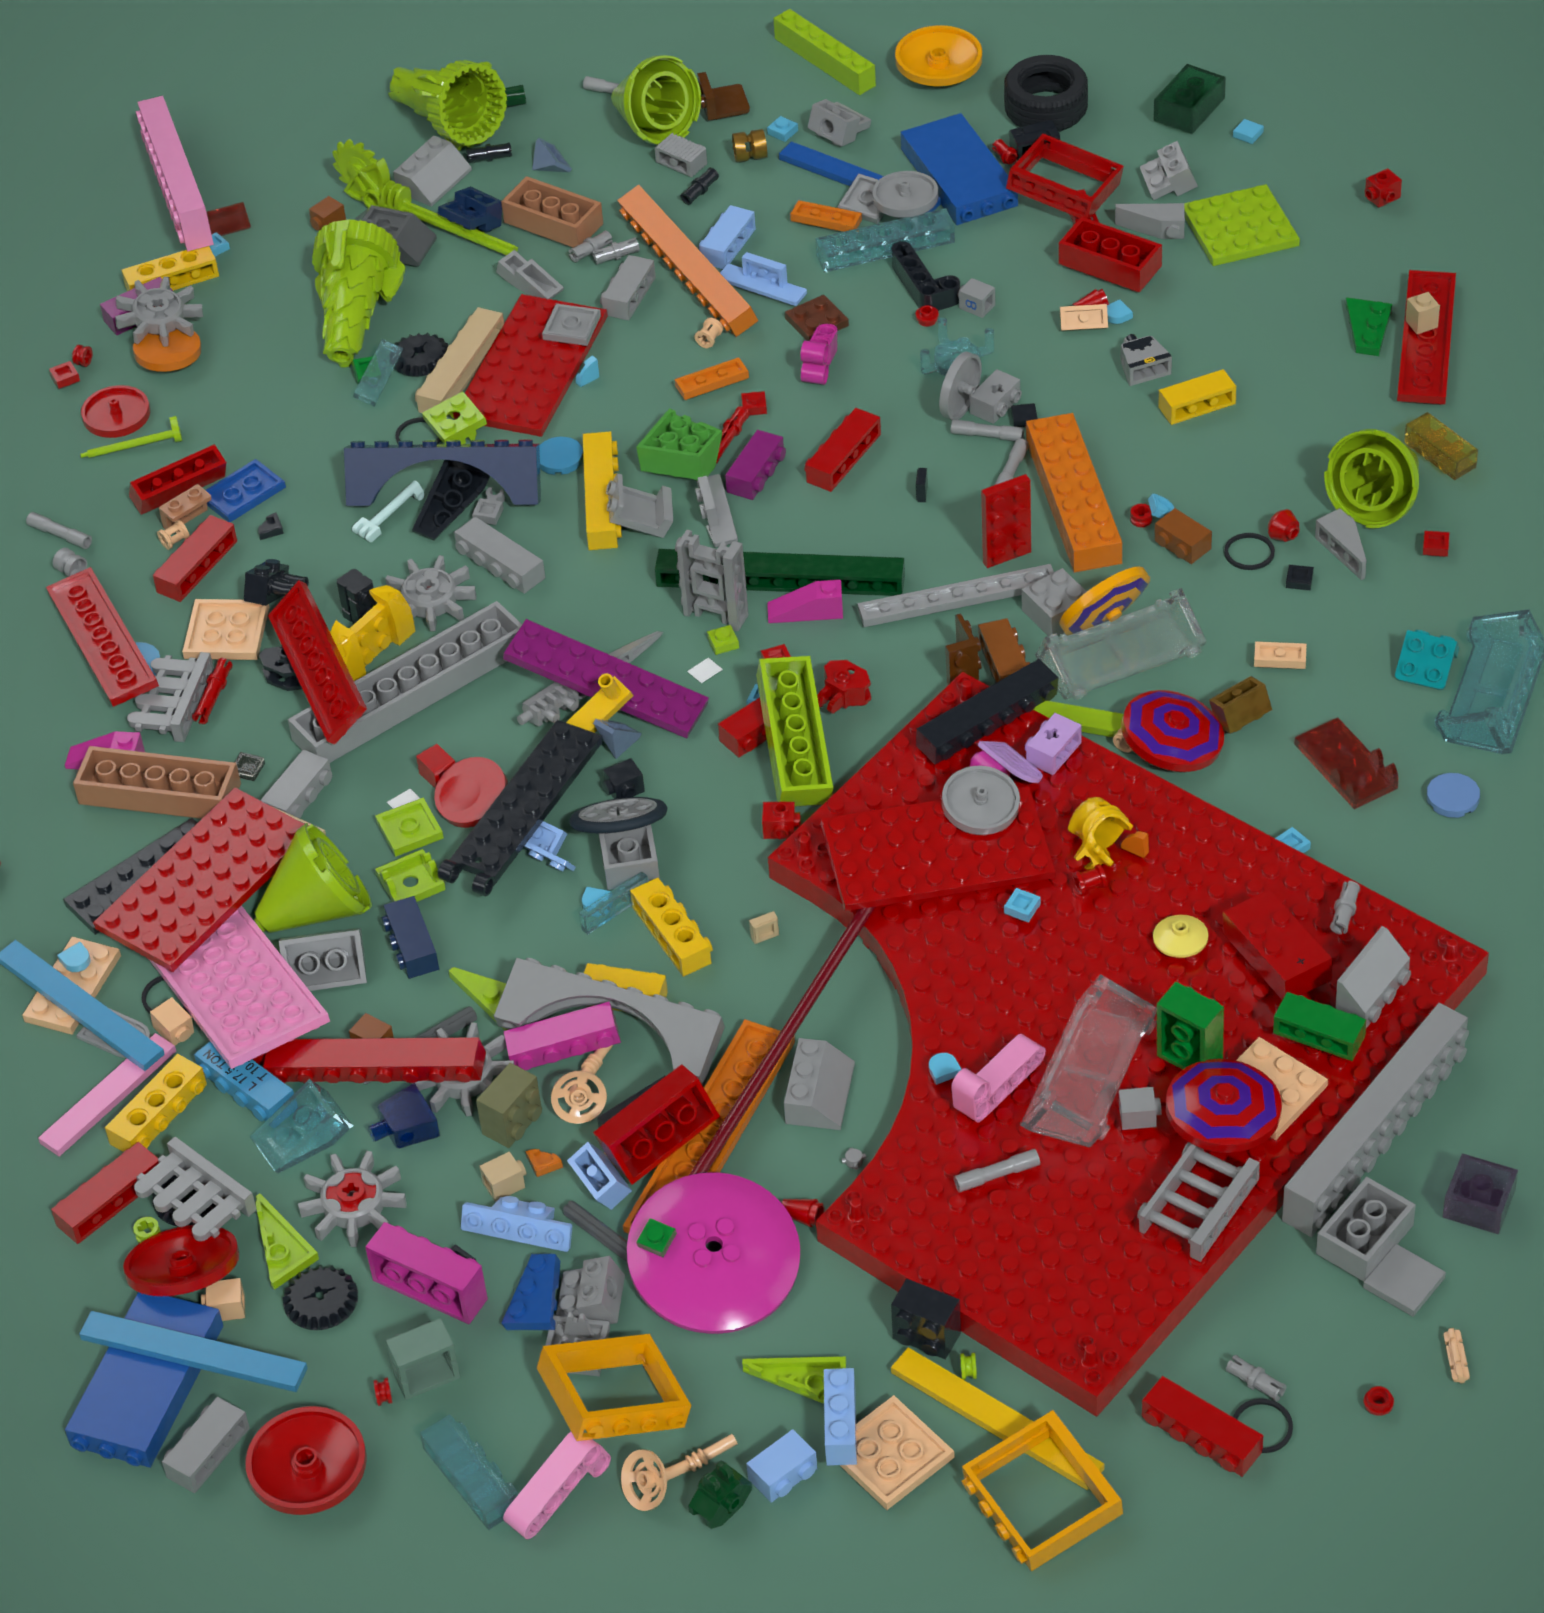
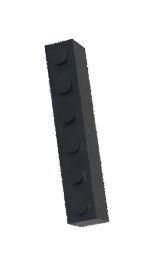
(987, 711)

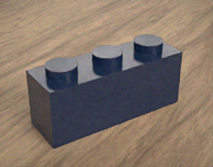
(410, 937)

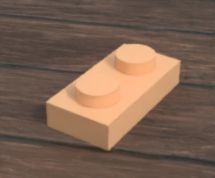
(1083, 317)
(1280, 655)

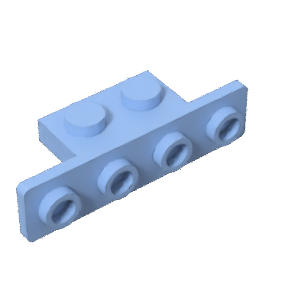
(765, 278)
(546, 843)
(518, 1222)

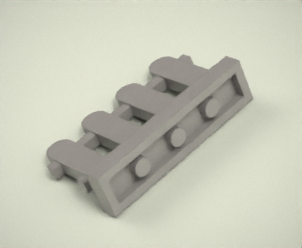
(182, 704)
(195, 1172)

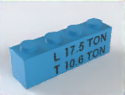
(246, 1083)

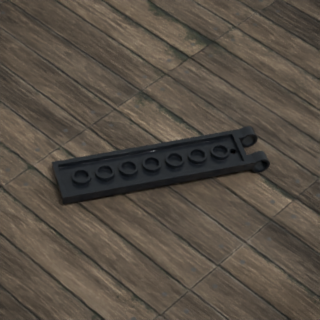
(522, 806)

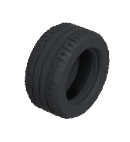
(1046, 74)

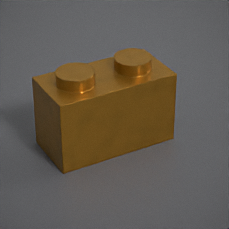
(1241, 704)

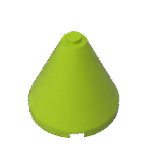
(659, 98)
(1372, 477)
(311, 885)

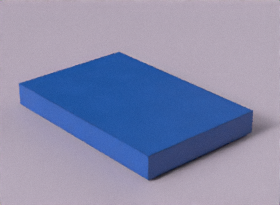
(244, 490)

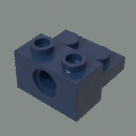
(473, 210)

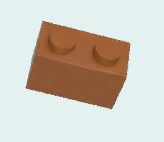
(1183, 536)

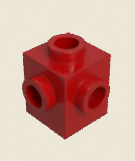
(1383, 187)
(779, 820)

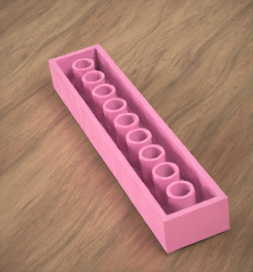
(174, 174)

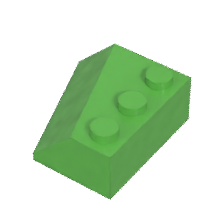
(679, 447)

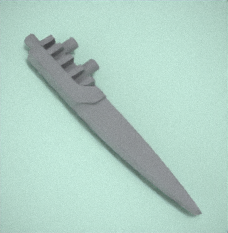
(547, 702)

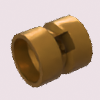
(757, 143)

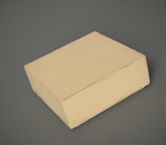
(764, 927)

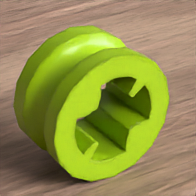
(145, 1223)
(968, 1366)

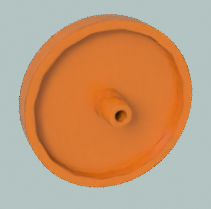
(177, 355)

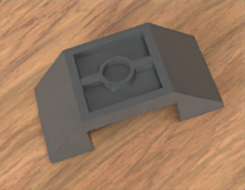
(410, 232)

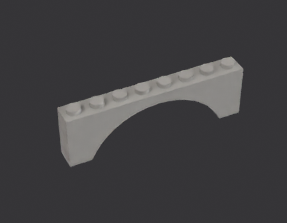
(541, 990)

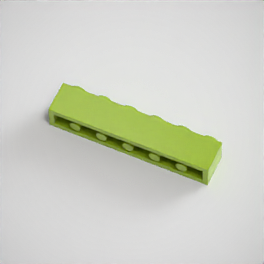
(824, 52)

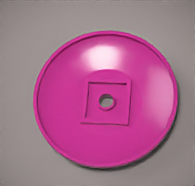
(724, 1287)

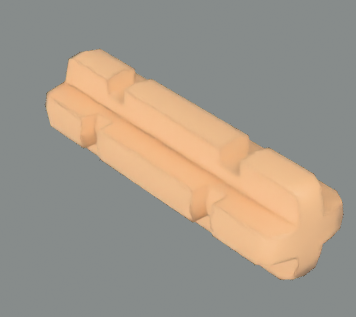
(1456, 1355)

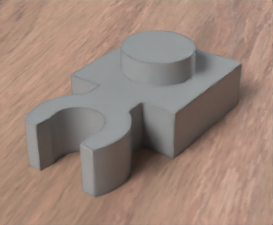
(490, 509)

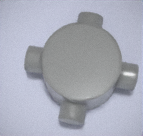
(854, 1158)

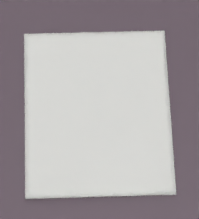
(704, 670)
(404, 798)

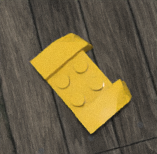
(384, 623)

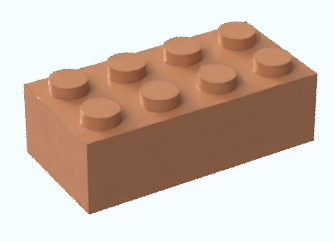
(552, 212)

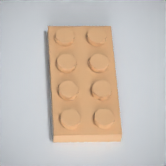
(48, 1015)

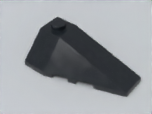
(450, 495)

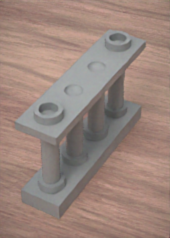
(1214, 1218)

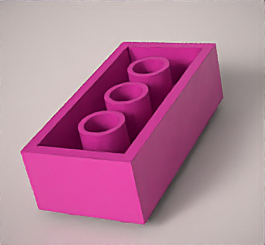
(427, 1272)

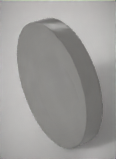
(905, 194)
(959, 384)
(980, 800)

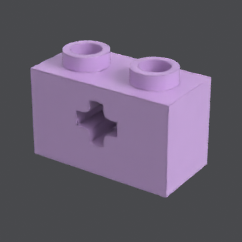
(1053, 743)

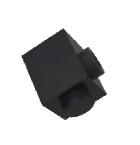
(623, 780)

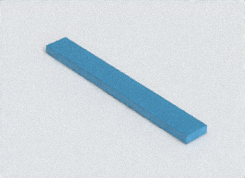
(80, 1005)
(193, 1351)

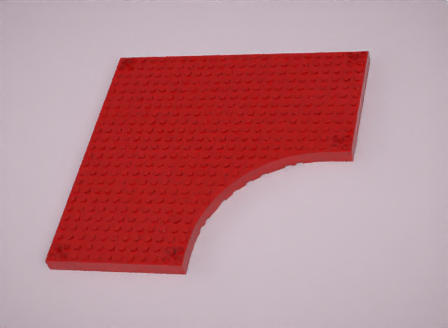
(1056, 1252)

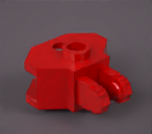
(842, 687)

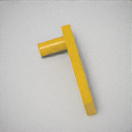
(602, 704)

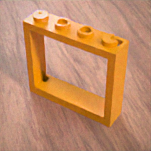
(566, 1358)
(1013, 1447)

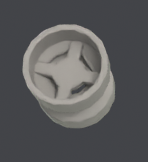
(68, 562)

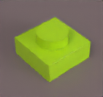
(723, 639)

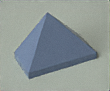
(549, 158)
(616, 735)

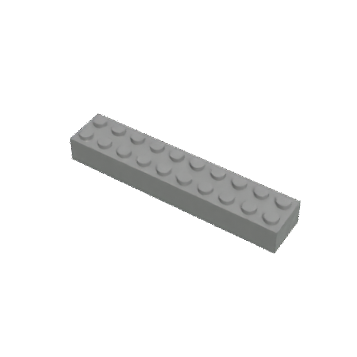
(416, 680)
(1375, 1120)

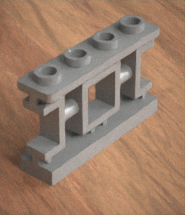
(709, 563)

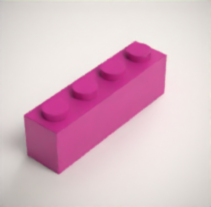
(562, 1036)

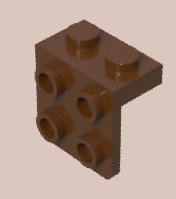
(722, 101)
(964, 653)

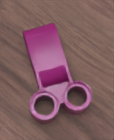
(818, 354)

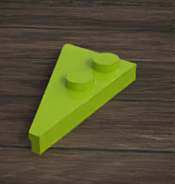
(482, 990)
(283, 1246)
(798, 1375)

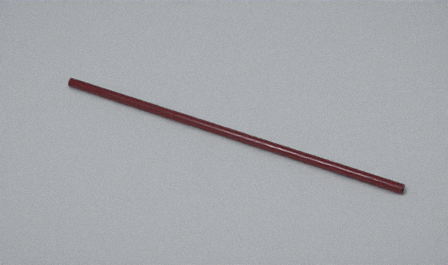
(782, 1041)

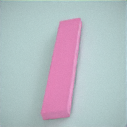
(100, 1101)

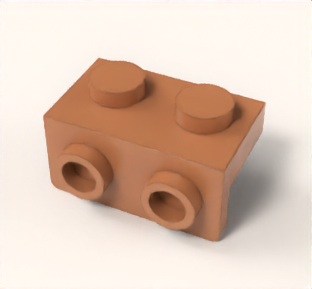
(185, 506)

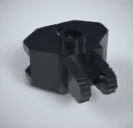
(276, 666)

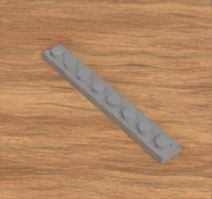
(950, 596)

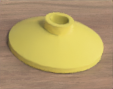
(1180, 936)

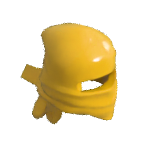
(1098, 827)

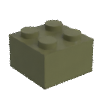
(509, 1105)

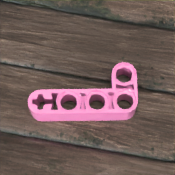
(982, 1092)
(554, 1483)

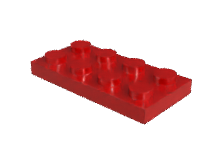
(1006, 520)

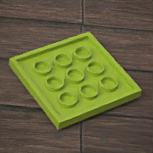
(1240, 225)

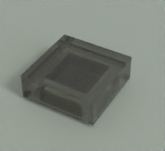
(249, 766)

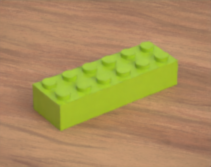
(794, 730)

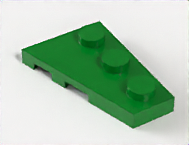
(1368, 324)

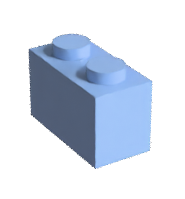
(599, 1175)
(782, 1466)

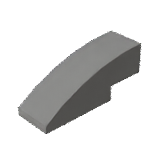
(528, 276)

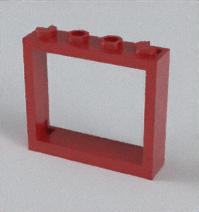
(1058, 195)

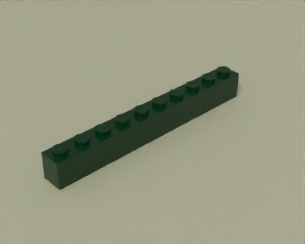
(793, 571)

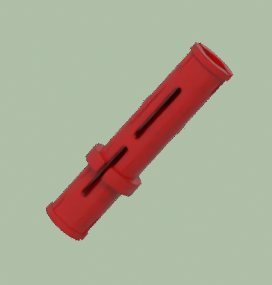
(731, 428)
(215, 683)

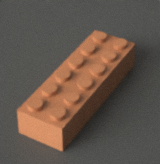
(153, 782)

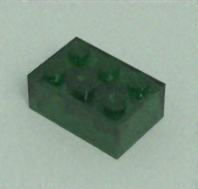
(1189, 98)

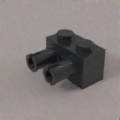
(269, 582)

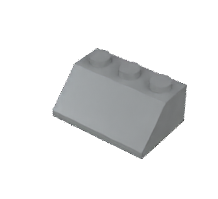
(432, 170)
(326, 958)
(1373, 977)
(818, 1085)

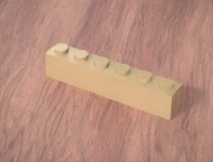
(461, 359)

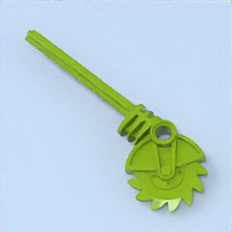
(371, 183)

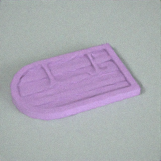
(1011, 760)

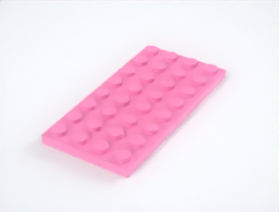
(244, 992)

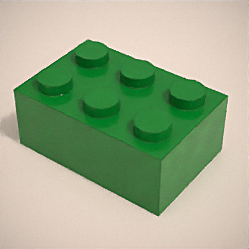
(1189, 1027)

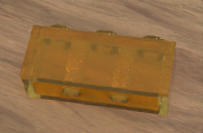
(1441, 446)

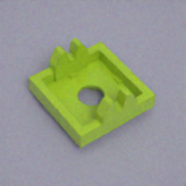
(458, 429)
(415, 865)

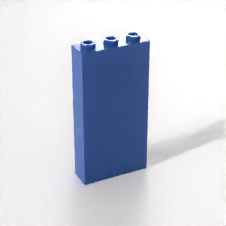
(962, 166)
(136, 1395)

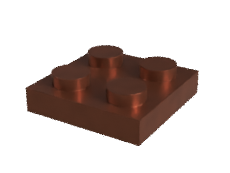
(813, 313)

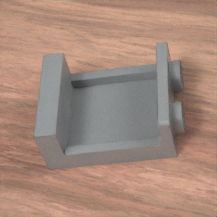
(639, 509)

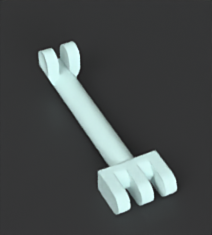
(370, 529)

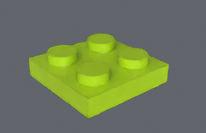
(409, 827)

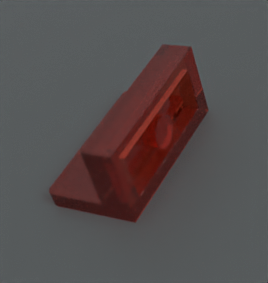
(228, 219)

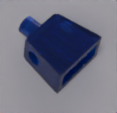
(405, 1119)

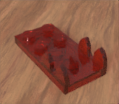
(1347, 763)

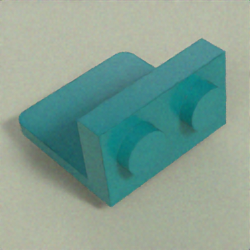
(1426, 659)

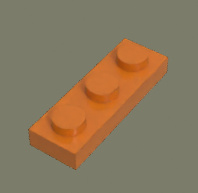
(825, 216)
(711, 378)

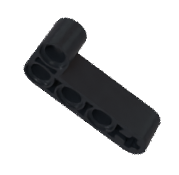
(918, 281)

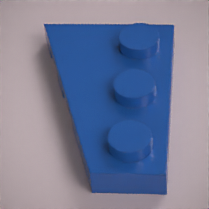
(535, 1295)

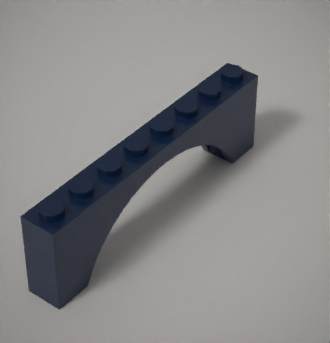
(511, 465)

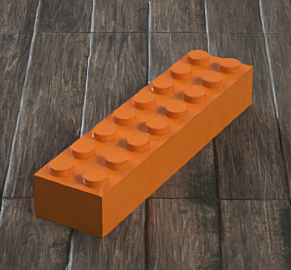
(1074, 492)

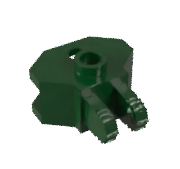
(720, 1495)

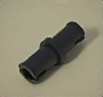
(488, 152)
(699, 186)

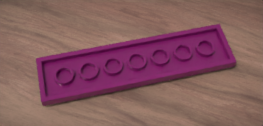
(581, 666)

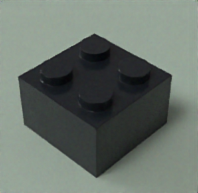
(926, 1319)

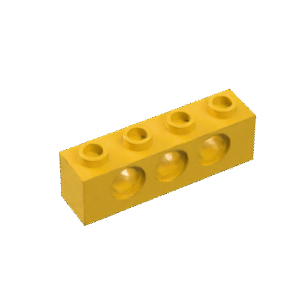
(181, 267)
(671, 926)
(156, 1104)

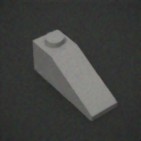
(1156, 220)
(1340, 536)

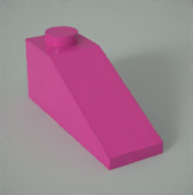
(812, 602)
(116, 740)

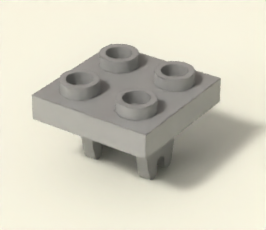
(574, 1329)

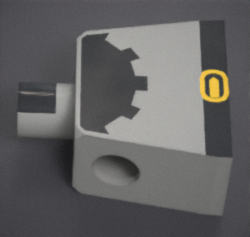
(1144, 359)

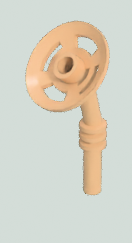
(580, 1090)
(658, 1479)

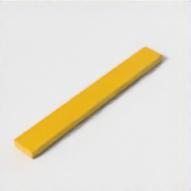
(980, 1409)

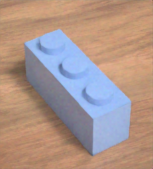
(728, 236)
(840, 1416)

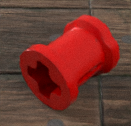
(1090, 879)

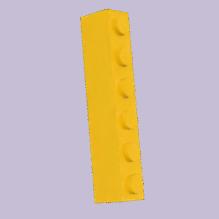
(598, 471)

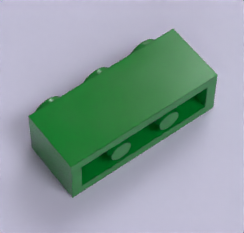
(1319, 1026)

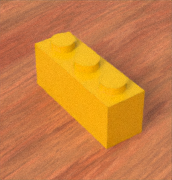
(1197, 396)
(647, 982)

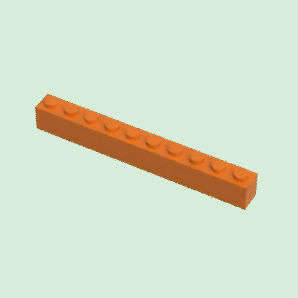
(687, 261)

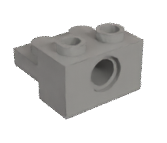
(836, 122)
(1178, 172)
(592, 1290)

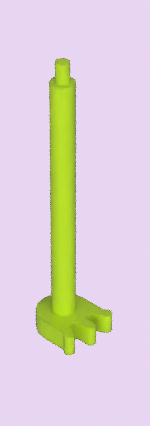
(174, 433)

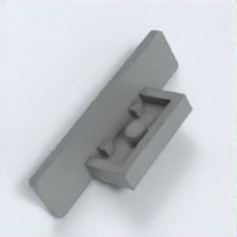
(716, 509)

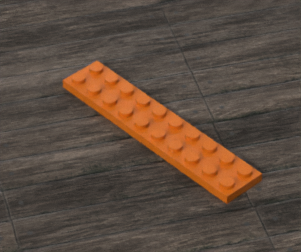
(723, 1089)

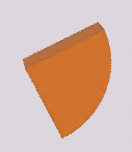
(1136, 843)
(543, 1162)

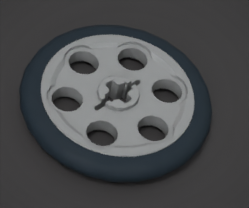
(618, 815)

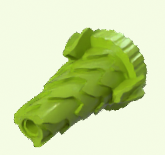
(460, 100)
(353, 267)

